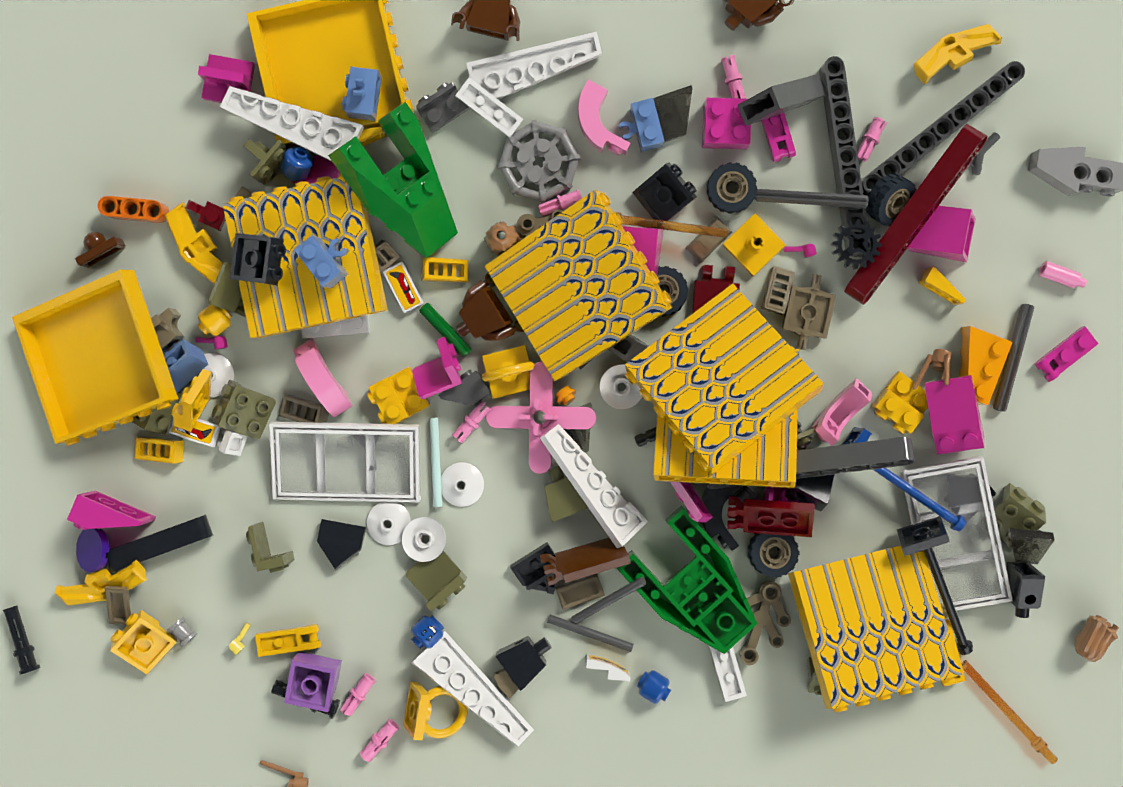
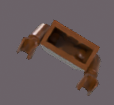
(753, 12)
(489, 18)
(485, 314)

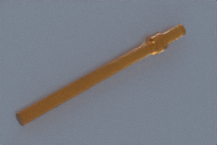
(674, 226)
(1037, 743)

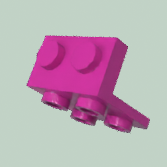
(439, 373)

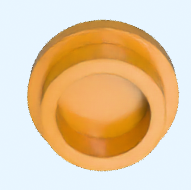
(565, 396)

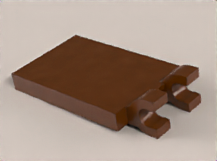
(584, 561)

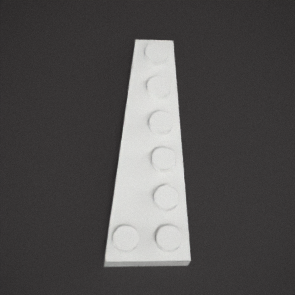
(523, 68)
(298, 125)
(610, 509)
(464, 680)

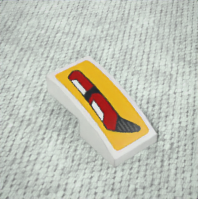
(403, 286)
(203, 432)
(614, 670)

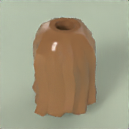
(500, 246)
(1095, 638)

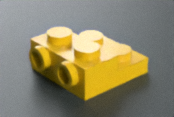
(397, 397)
(193, 401)
(901, 403)
(142, 641)

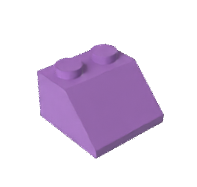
(312, 681)

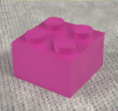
(724, 125)

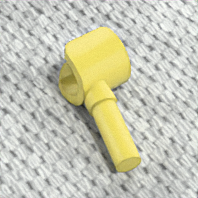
(236, 646)

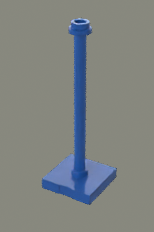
(957, 523)

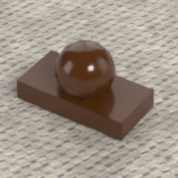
(98, 249)

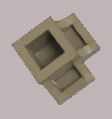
(166, 328)

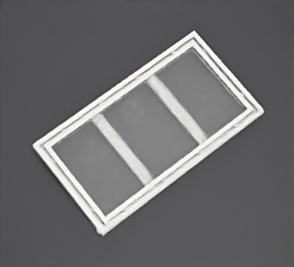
(345, 462)
(974, 556)

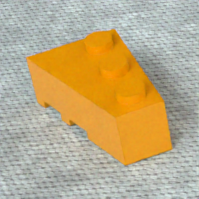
(983, 359)

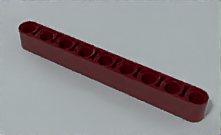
(917, 212)

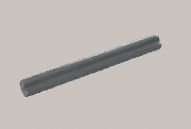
(812, 198)
(1013, 358)

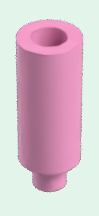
(1061, 275)

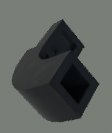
(714, 501)

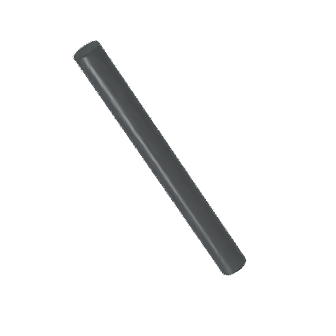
(608, 600)
(588, 632)

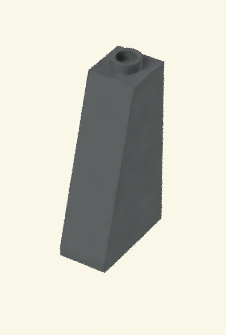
(781, 99)

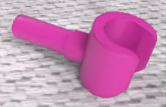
(808, 249)
(219, 341)

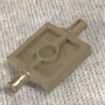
(809, 312)

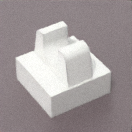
(232, 443)

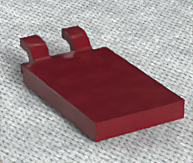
(710, 287)
(771, 517)

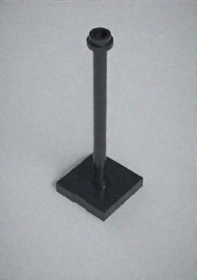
(924, 537)

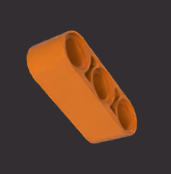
(123, 206)

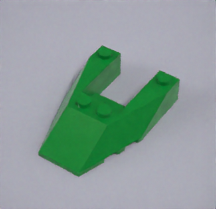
(410, 193)
(701, 596)

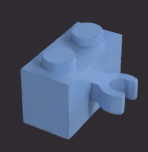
(362, 93)
(644, 125)
(323, 260)
(184, 363)

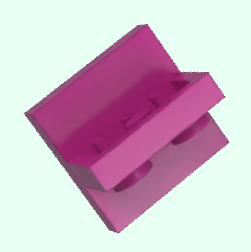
(222, 73)

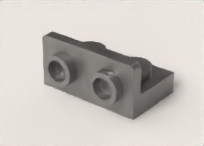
(441, 107)

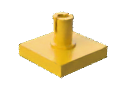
(753, 244)

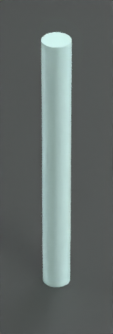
(435, 462)

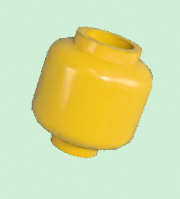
(214, 320)

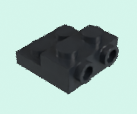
(665, 192)
(257, 259)

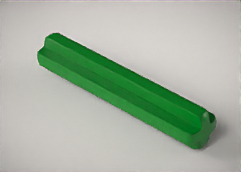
(445, 329)

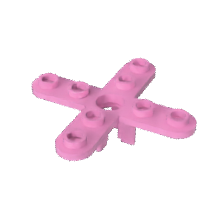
(540, 400)

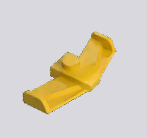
(955, 50)
(193, 246)
(97, 581)

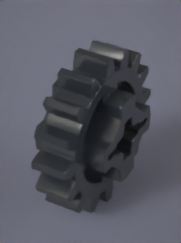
(862, 250)

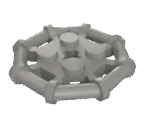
(542, 149)

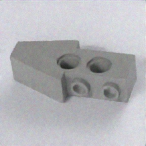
(1058, 165)

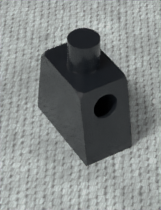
(813, 490)
(1025, 586)
(523, 659)

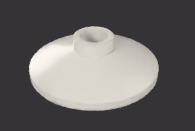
(221, 370)
(610, 392)
(473, 484)
(389, 511)
(413, 536)

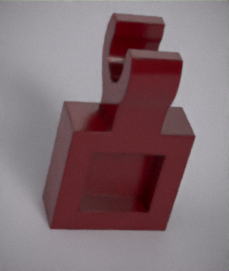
(210, 214)

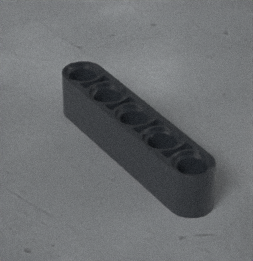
(158, 543)

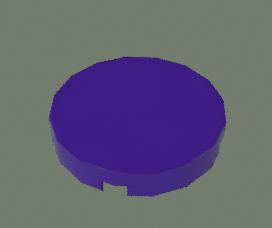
(92, 549)

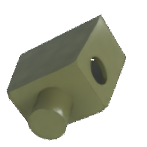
(562, 496)

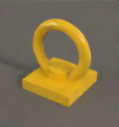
(507, 371)
(419, 711)

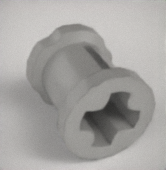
(182, 631)

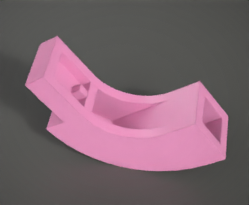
(590, 124)
(320, 378)
(841, 410)

